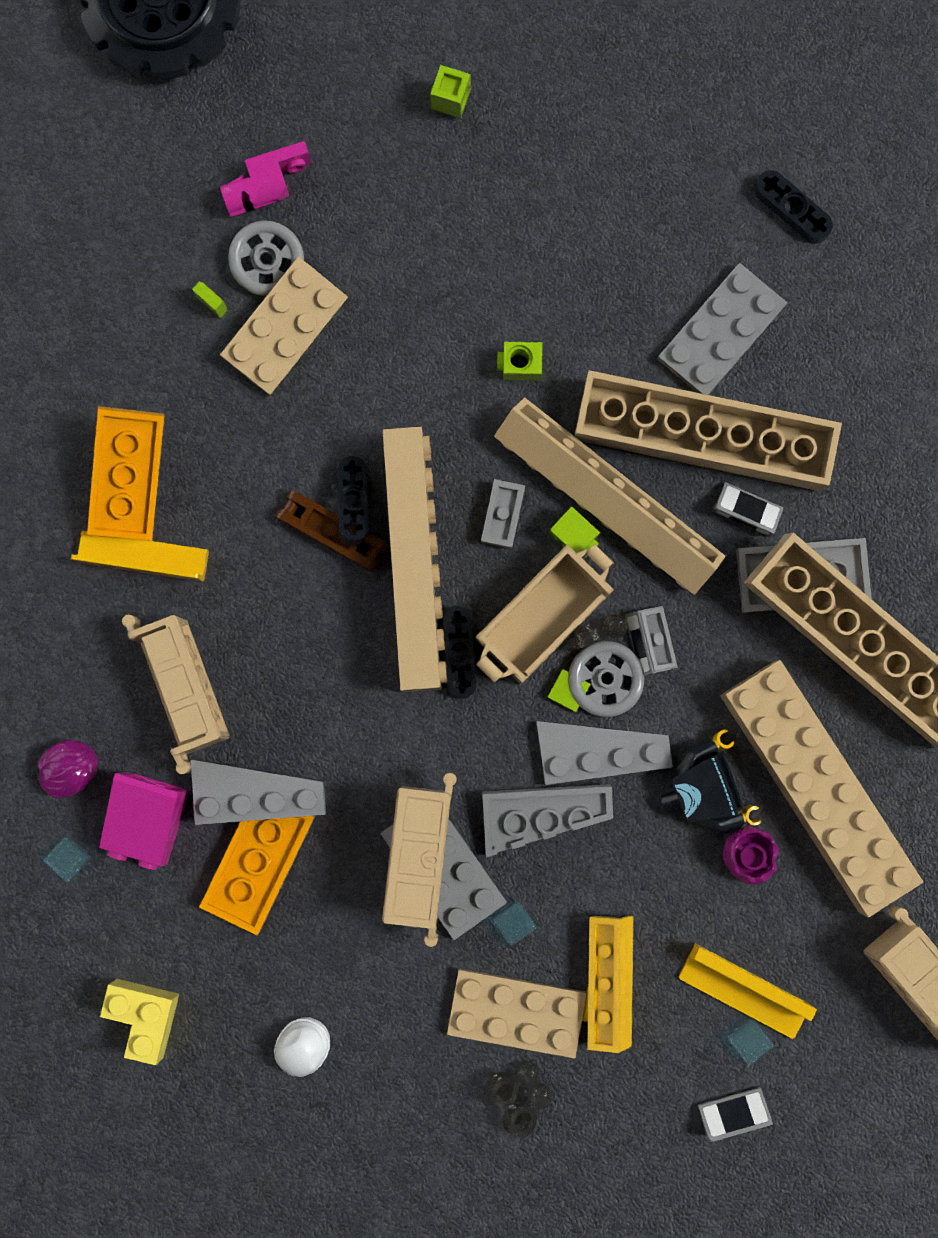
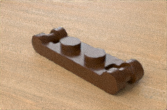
(323, 527)

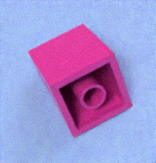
(142, 819)

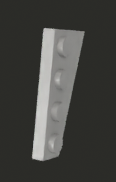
(592, 752)
(243, 794)
(541, 813)

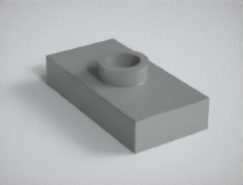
(503, 513)

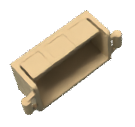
(544, 613)
(181, 685)
(417, 857)
(909, 965)

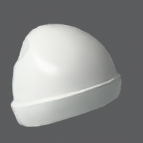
(302, 1046)

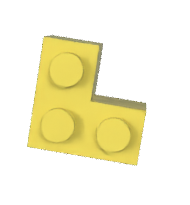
(148, 1012)

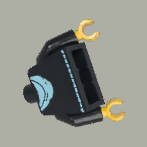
(708, 790)

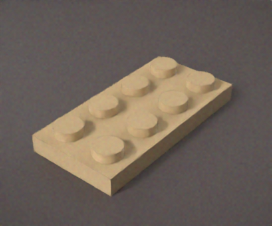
(283, 326)
(516, 1013)

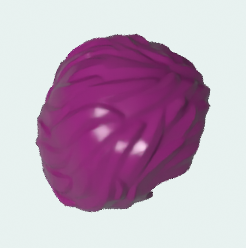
(67, 768)
(751, 855)

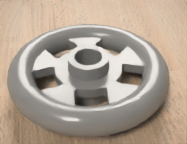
(240, 249)
(593, 702)

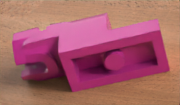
(266, 179)

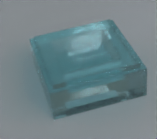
(67, 859)
(514, 923)
(750, 1041)

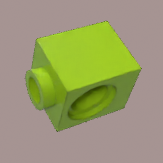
(450, 91)
(531, 351)
(574, 531)

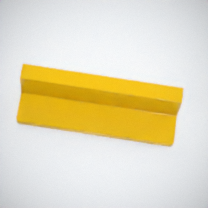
(143, 556)
(610, 983)
(745, 991)

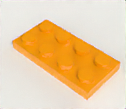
(125, 473)
(255, 870)

